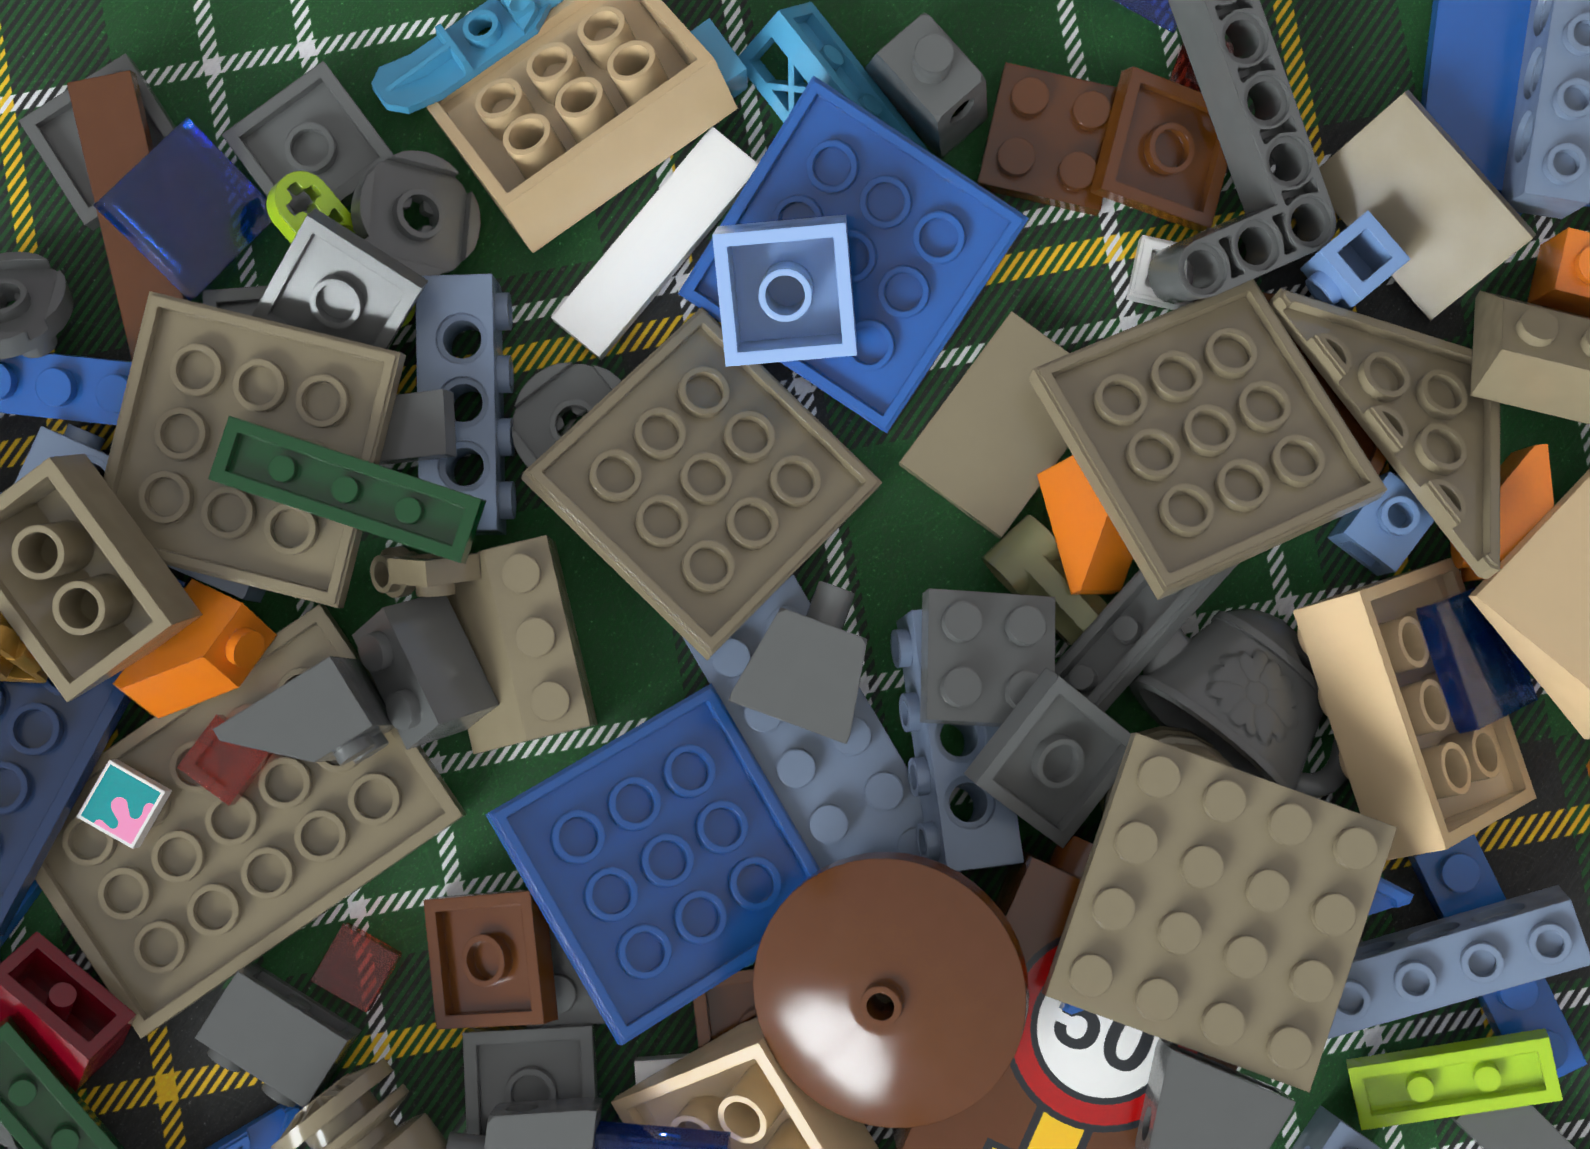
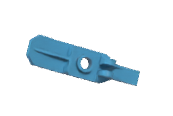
(458, 53)

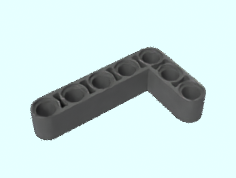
(1247, 146)

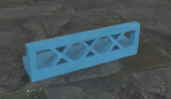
(819, 52)

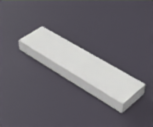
(655, 243)

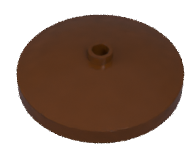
(927, 944)

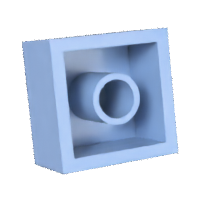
(785, 290)

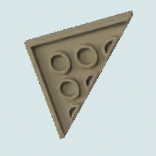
(1418, 412)

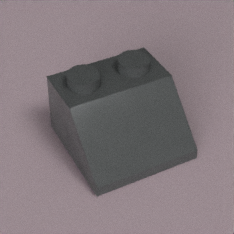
(316, 716)

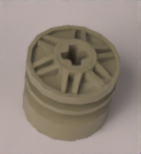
(354, 1119)

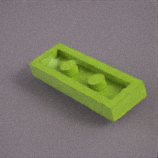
(1454, 1079)

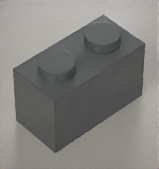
(424, 670)
(276, 1036)

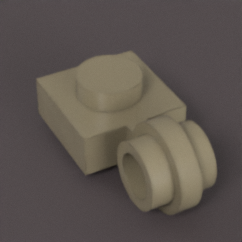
(403, 571)

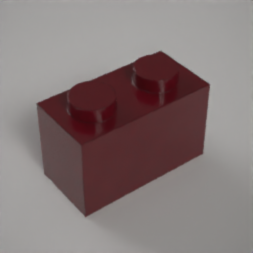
(62, 1009)

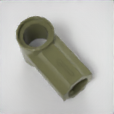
(1030, 564)

